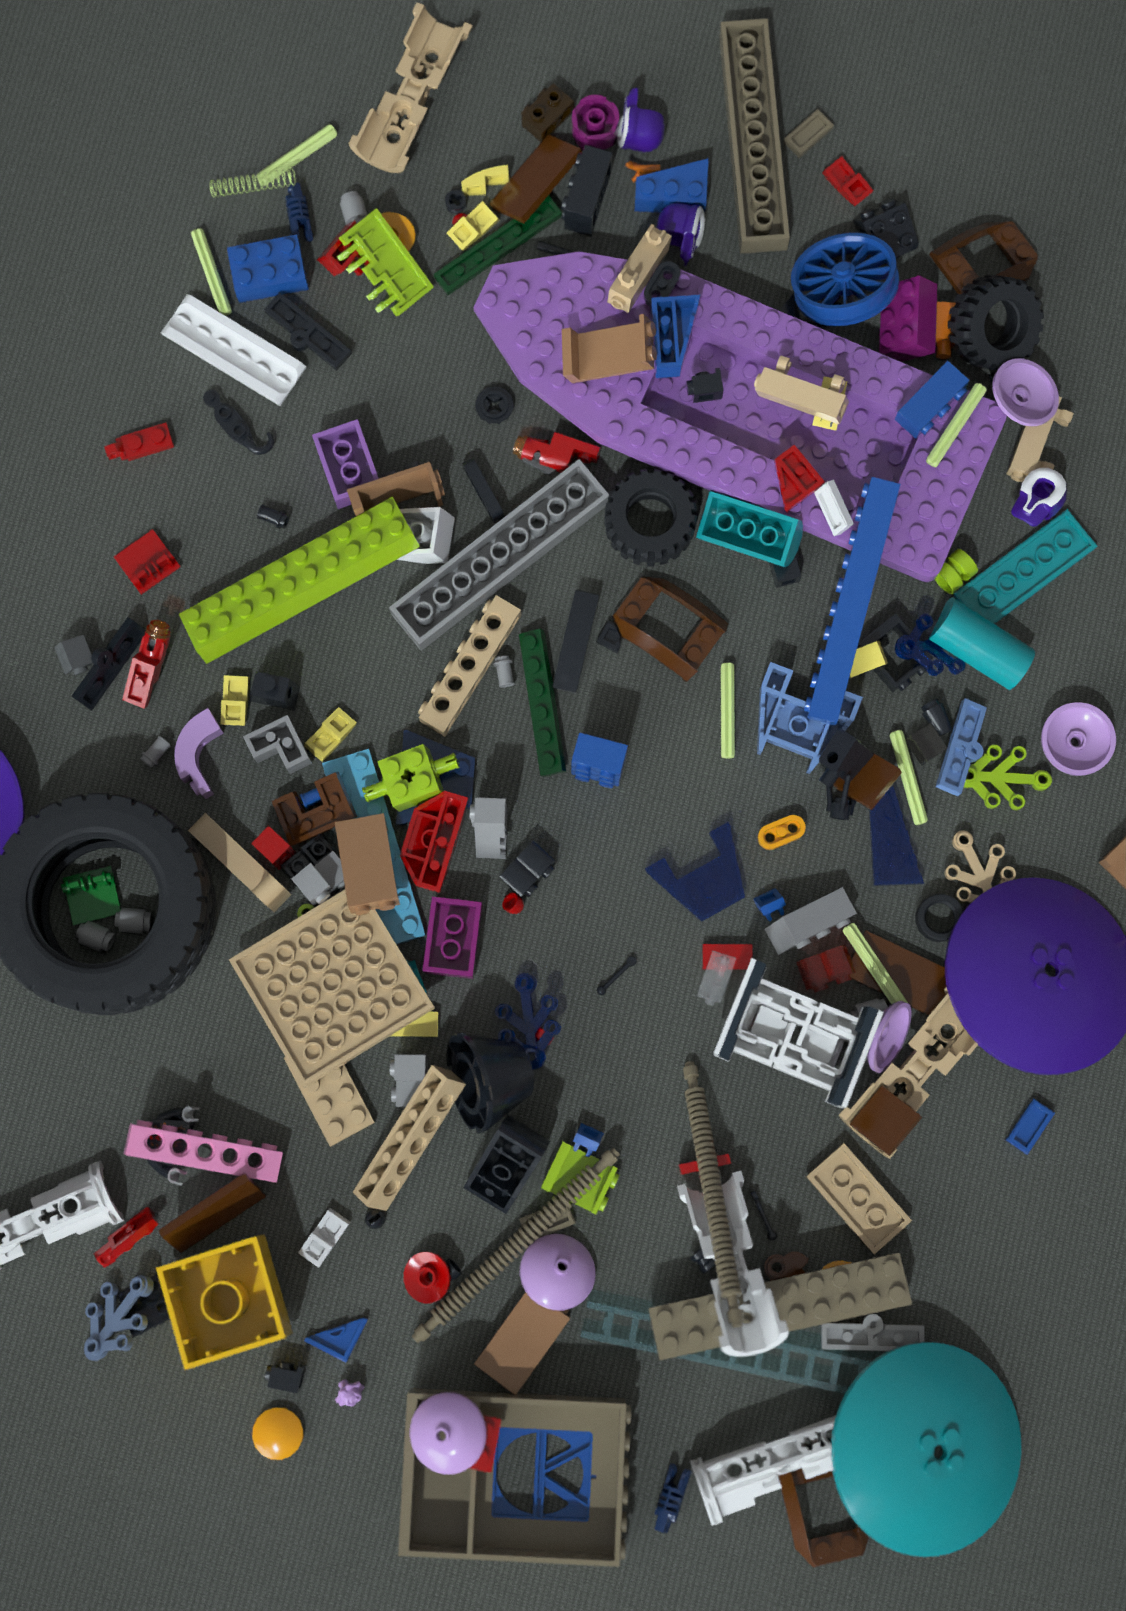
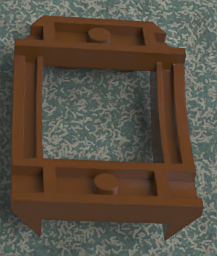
(1007, 238)
(696, 646)
(823, 1549)

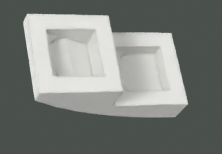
(324, 1237)

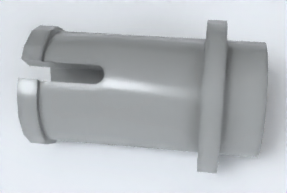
(504, 671)
(155, 751)

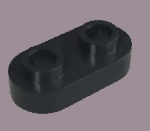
(659, 284)

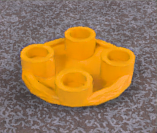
(277, 1433)

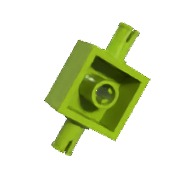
(397, 771)

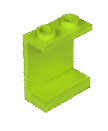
(568, 1165)

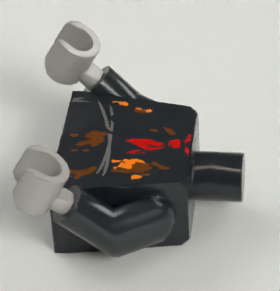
(179, 1118)

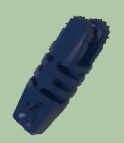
(298, 212)
(671, 1498)

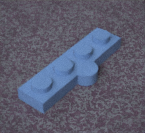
(962, 747)

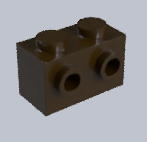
(547, 112)

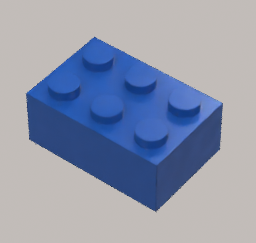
(267, 268)
(598, 760)

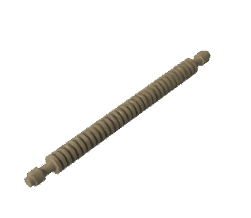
(713, 1195)
(422, 1332)

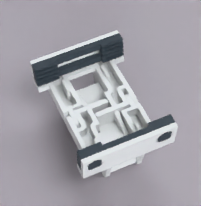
(765, 1037)

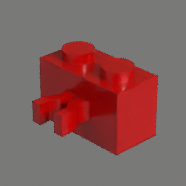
(329, 256)

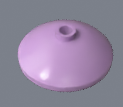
(1025, 392)
(1091, 729)
(889, 1036)
(547, 1283)
(463, 1428)

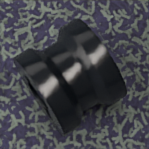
(704, 1263)

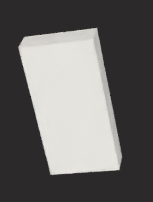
(833, 508)

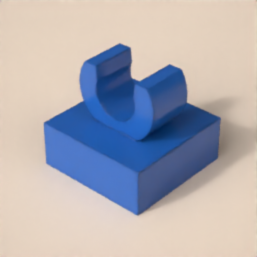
(770, 902)
(588, 1138)

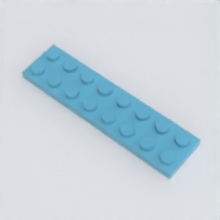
(357, 772)

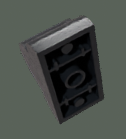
(507, 1164)

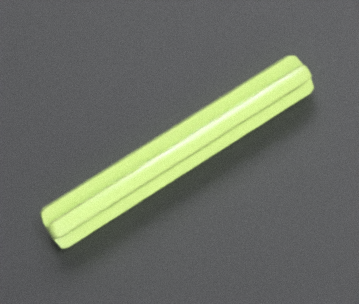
(298, 153)
(211, 272)
(956, 425)
(727, 711)
(908, 777)
(873, 964)

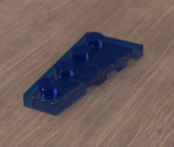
(890, 845)

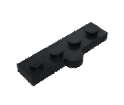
(307, 332)
(108, 663)

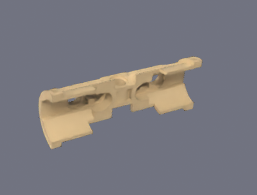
(422, 38)
(918, 1065)

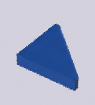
(339, 1340)

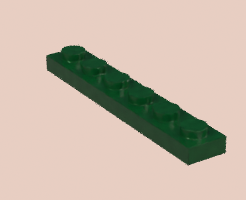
(496, 247)
(542, 702)

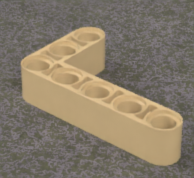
(239, 862)

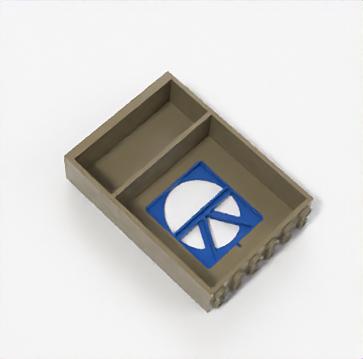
(471, 1518)

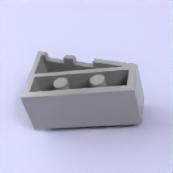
(490, 826)
(811, 921)

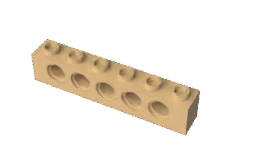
(493, 610)
(409, 1138)

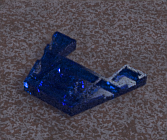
(711, 885)

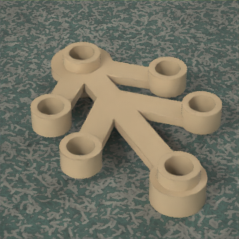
(981, 878)

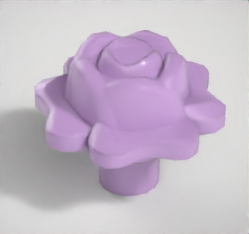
(349, 1393)

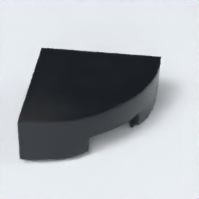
(610, 638)

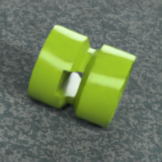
(958, 568)

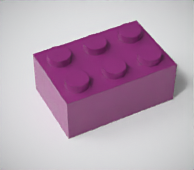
(910, 321)
(452, 937)

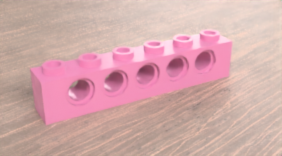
(266, 1169)

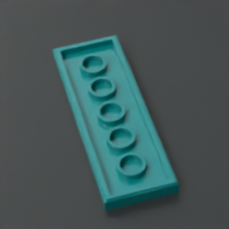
(1027, 568)

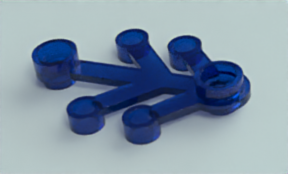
(928, 645)
(530, 1024)

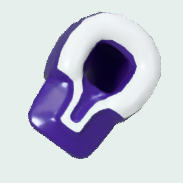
(639, 128)
(685, 226)
(1040, 496)

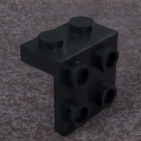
(890, 224)

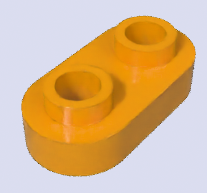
(780, 831)

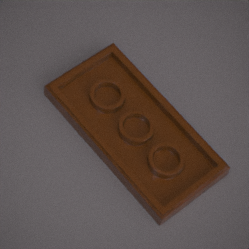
(535, 179)
(916, 977)
(212, 1213)

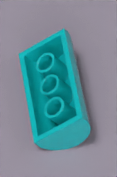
(750, 529)
(982, 644)

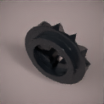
(494, 395)

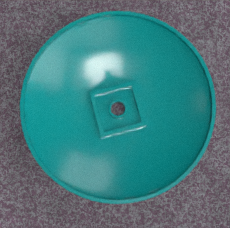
(887, 1442)

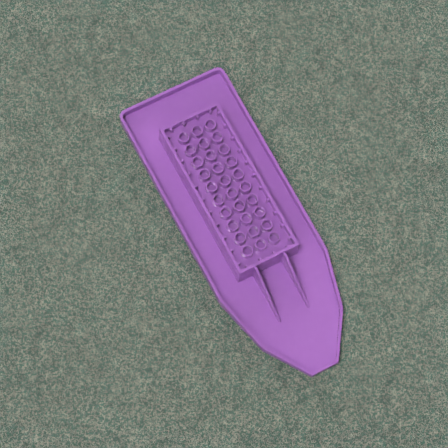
(735, 440)

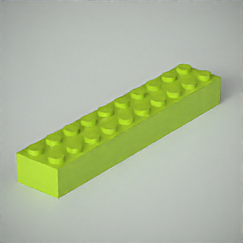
(298, 580)

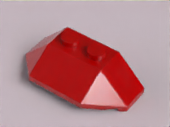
(433, 839)

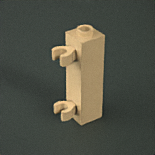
(639, 269)
(802, 395)
(1031, 445)

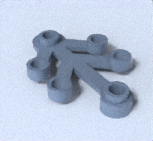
(114, 1318)

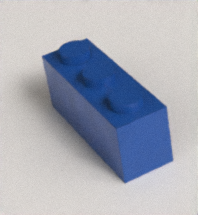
(932, 400)

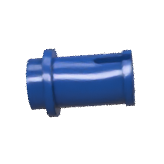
(310, 798)

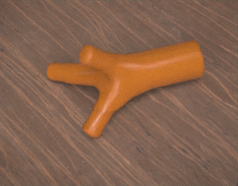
(642, 169)

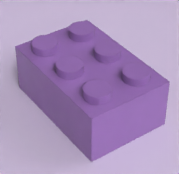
(345, 459)

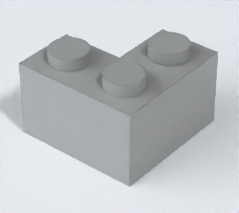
(278, 738)
(321, 880)
(408, 1074)

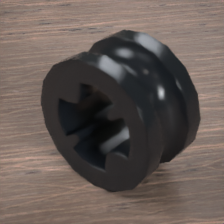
(458, 195)

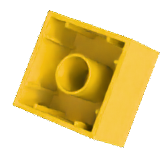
(224, 1301)

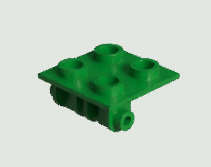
(91, 895)

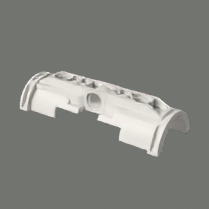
(93, 1210)
(765, 1329)
(731, 1494)

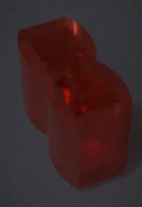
(826, 968)

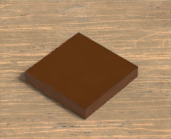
(871, 781)
(885, 1120)

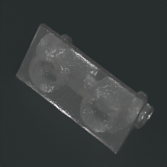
(716, 977)

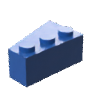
(673, 185)
(674, 324)

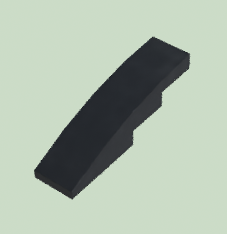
(576, 641)

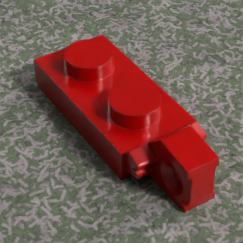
(141, 443)
(126, 1237)

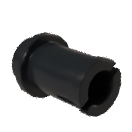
(273, 516)

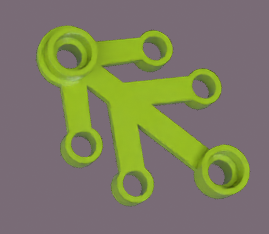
(999, 778)

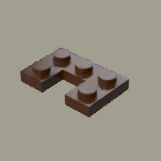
(302, 826)

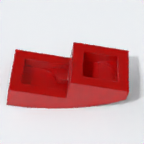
(847, 182)

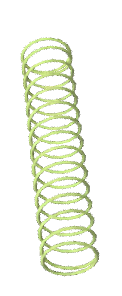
(284, 178)

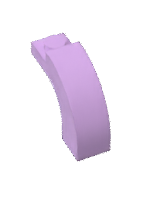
(191, 741)

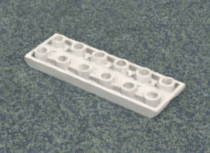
(234, 349)

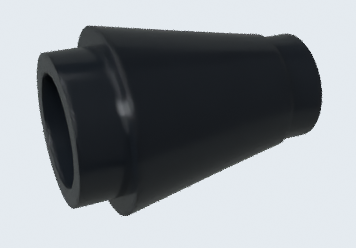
(936, 714)

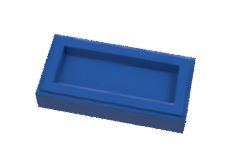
(1030, 1126)

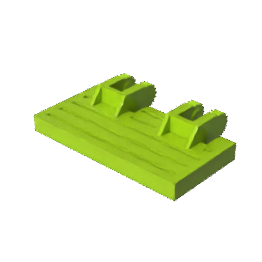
(387, 263)

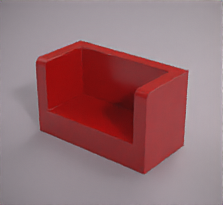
(273, 847)

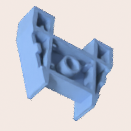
(786, 723)

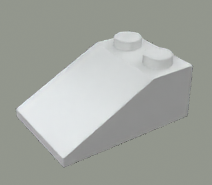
(433, 533)

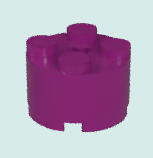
(596, 110)

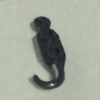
(234, 424)

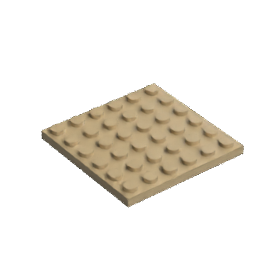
(330, 987)

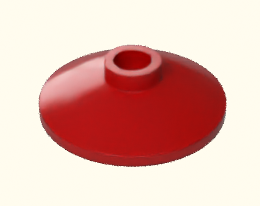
(417, 1279)

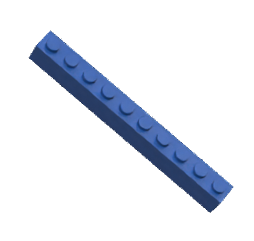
(853, 600)

